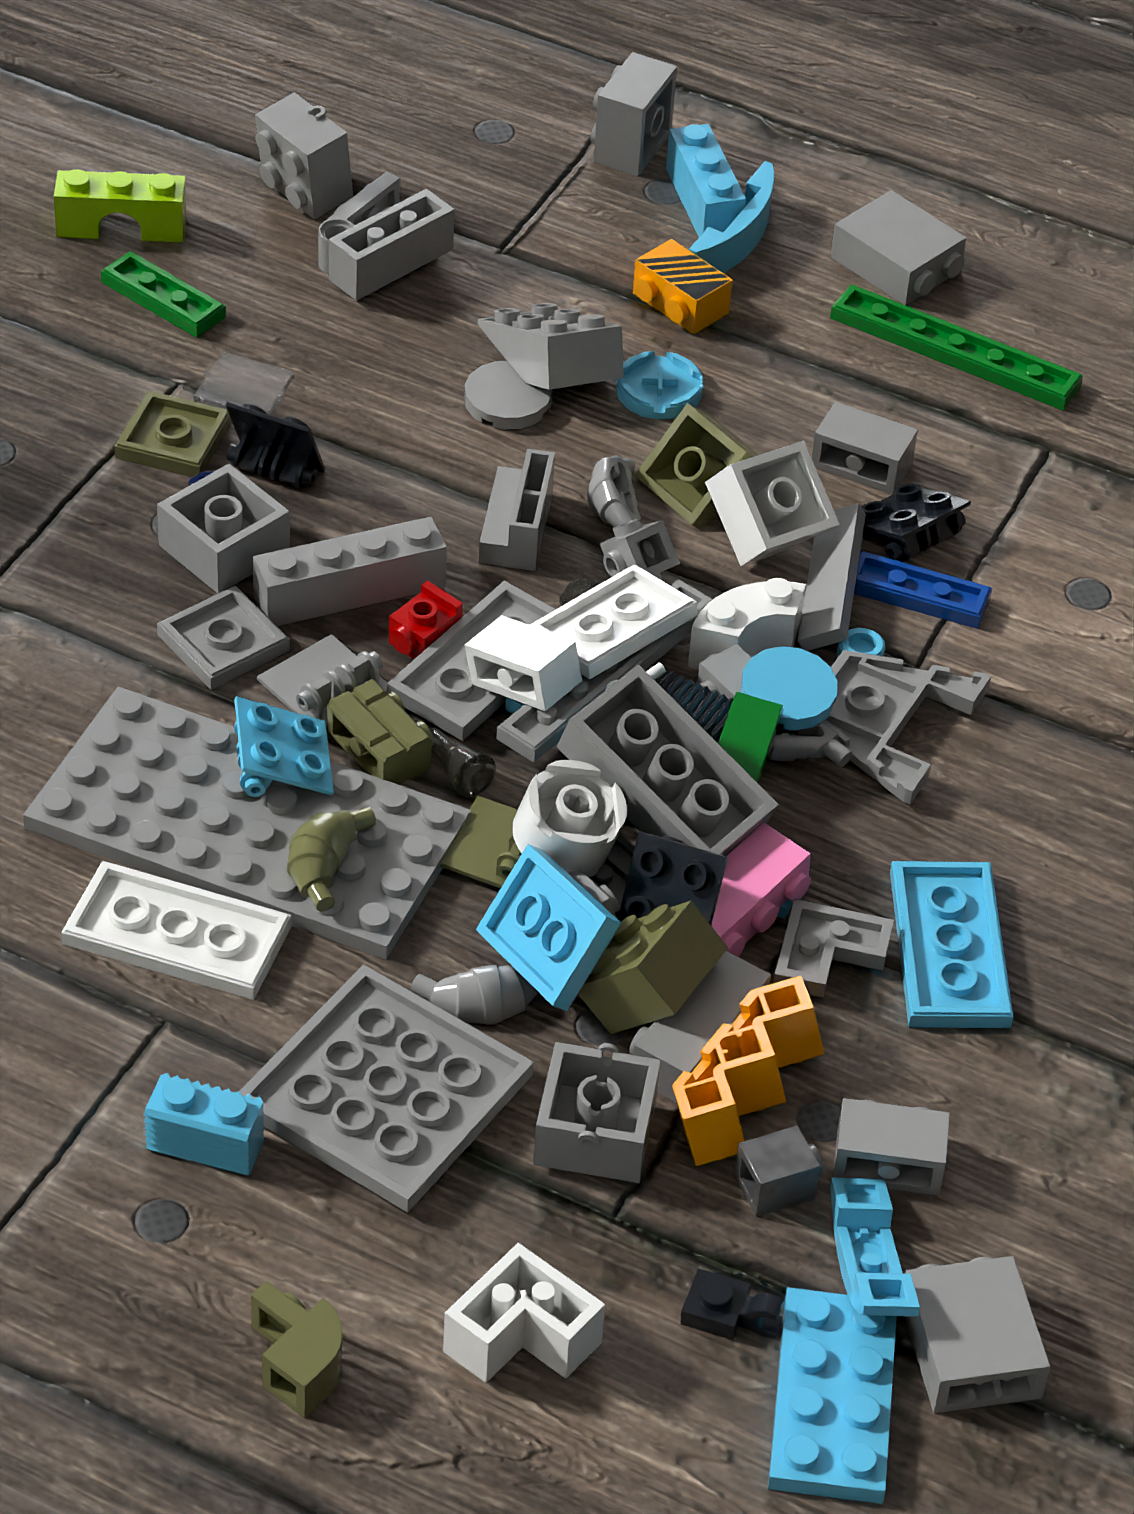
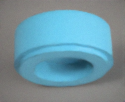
(862, 641)

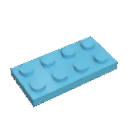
(832, 1399)

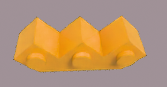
(742, 1067)

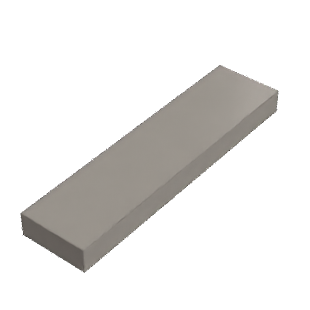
(832, 581)

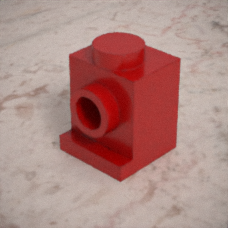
(423, 620)

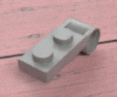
(370, 201)

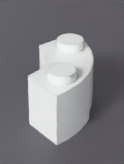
(750, 615)

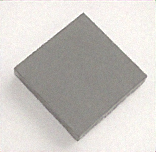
(223, 637)

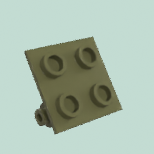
(485, 844)

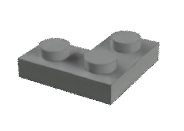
(826, 933)

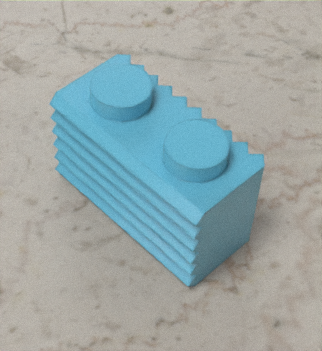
(204, 1124)

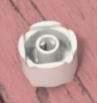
(571, 815)

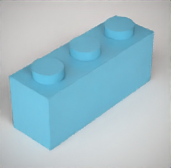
(703, 178)

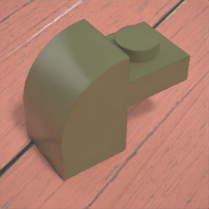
(305, 1350)

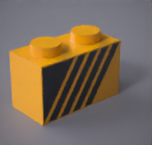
(682, 286)

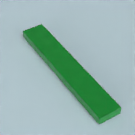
(957, 347)

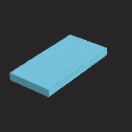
(950, 945)

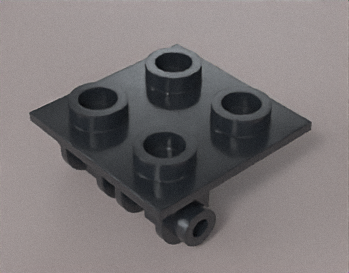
(274, 444)
(915, 519)
(671, 874)

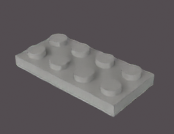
(439, 679)

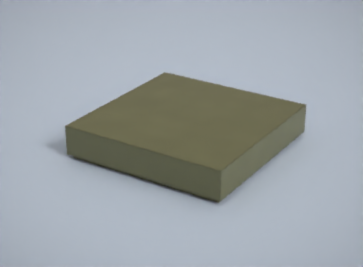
(173, 434)

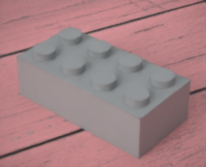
(666, 766)

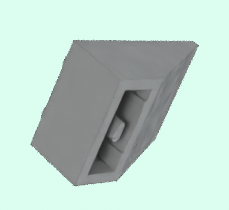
(556, 346)

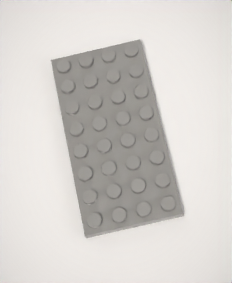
(168, 800)

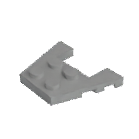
(877, 702)

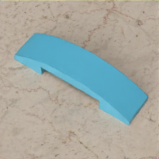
(733, 245)
(867, 1249)

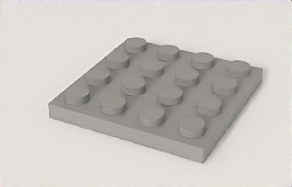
(386, 1087)

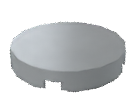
(502, 397)

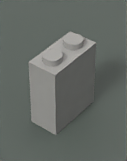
(898, 247)
(976, 1335)

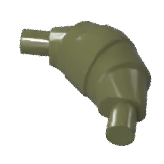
(320, 849)

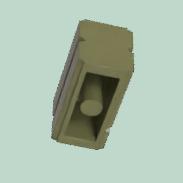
(380, 733)

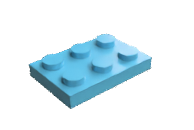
(548, 927)

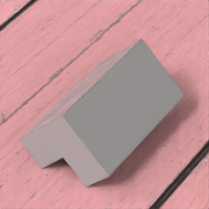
(518, 513)

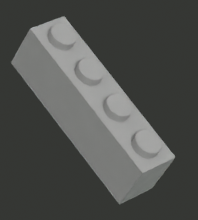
(349, 571)

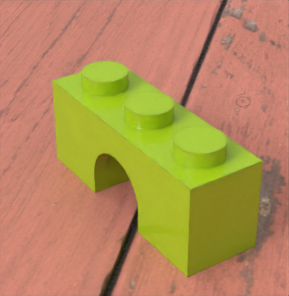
(151, 199)

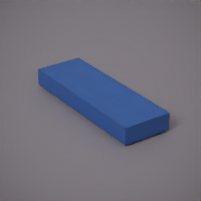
(921, 590)

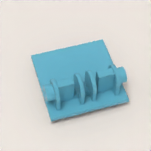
(280, 748)

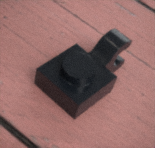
(724, 1304)

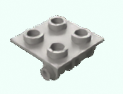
(319, 674)

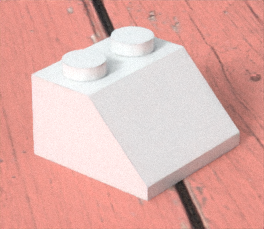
(771, 502)

